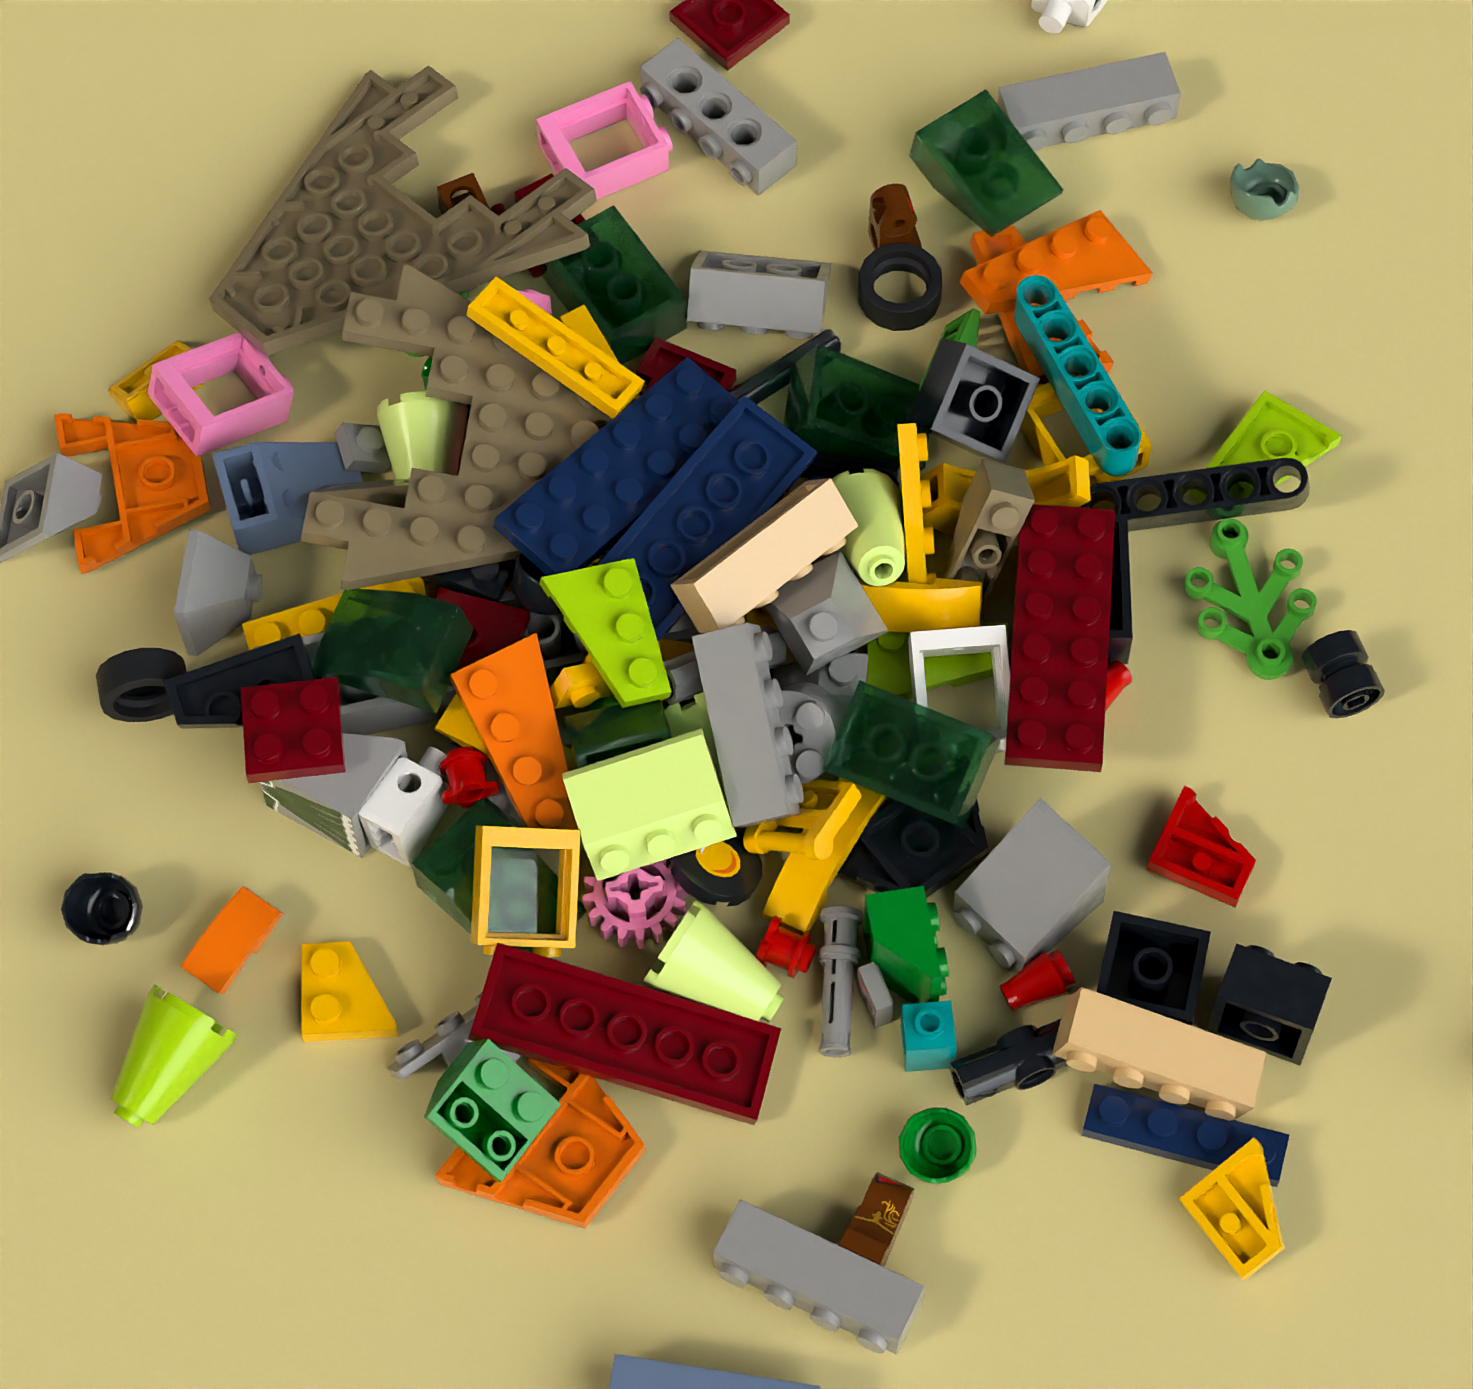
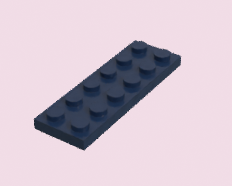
(615, 473)
(711, 499)

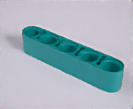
(1076, 393)

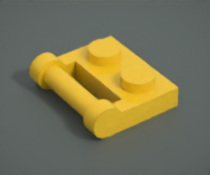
(822, 811)

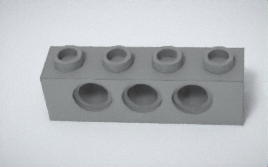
(694, 94)

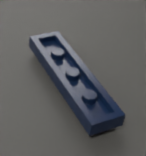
(1176, 1131)

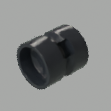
(1341, 670)

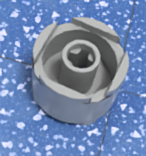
(817, 719)

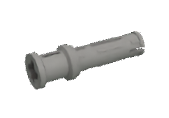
(839, 959)

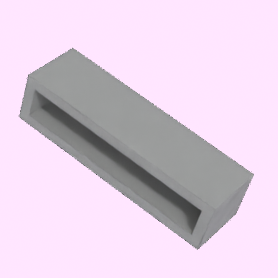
(1092, 101)
(748, 725)
(818, 1278)

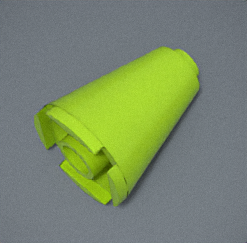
(166, 1056)

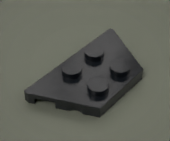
(913, 850)

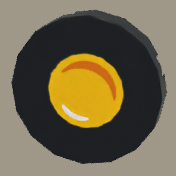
(719, 872)

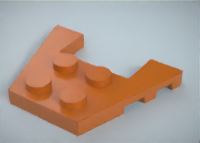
(154, 480)
(570, 1162)

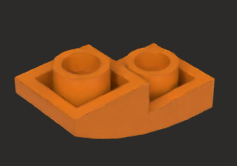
(231, 939)

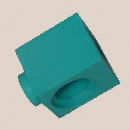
(928, 1036)

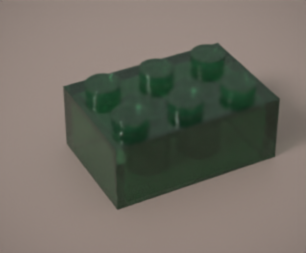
(620, 287)
(911, 754)

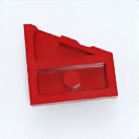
(1201, 853)

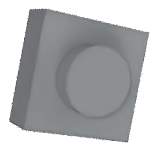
(362, 448)

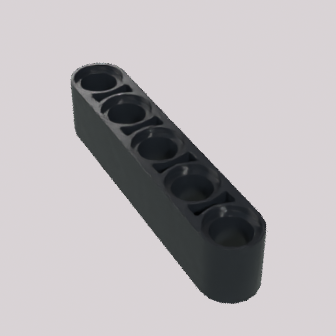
(1216, 482)

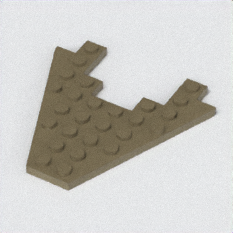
(352, 230)
(515, 435)

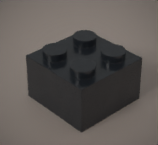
(973, 400)
(1154, 965)
(1269, 1003)

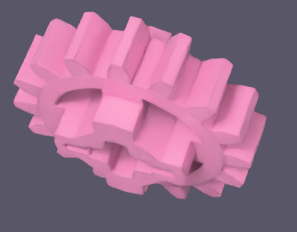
(613, 899)

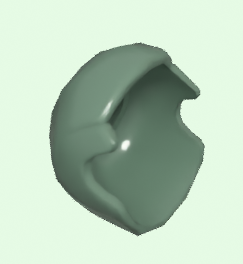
(1263, 190)

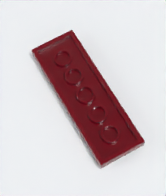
(1060, 639)
(625, 1034)

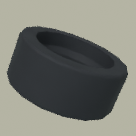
(899, 258)
(133, 684)

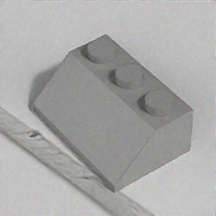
(758, 293)

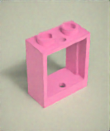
(593, 114)
(202, 432)

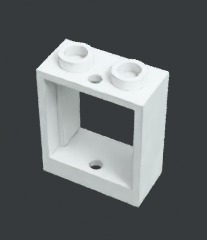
(964, 641)

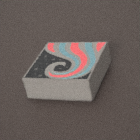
(875, 994)

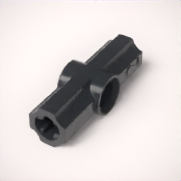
(1018, 1059)

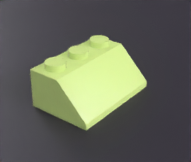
(649, 804)

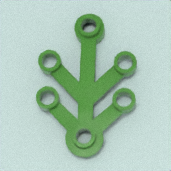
(1250, 604)

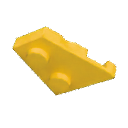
(340, 996)
(1238, 1210)

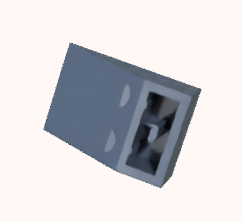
(270, 488)

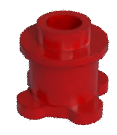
(466, 777)
(786, 948)

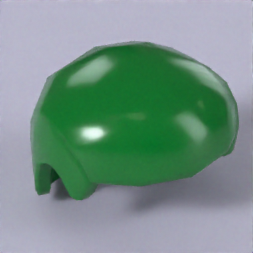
(937, 1145)

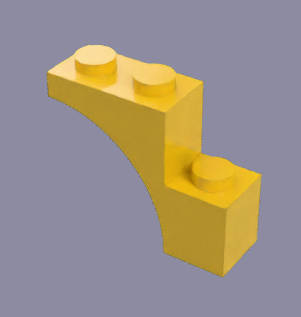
(1055, 485)

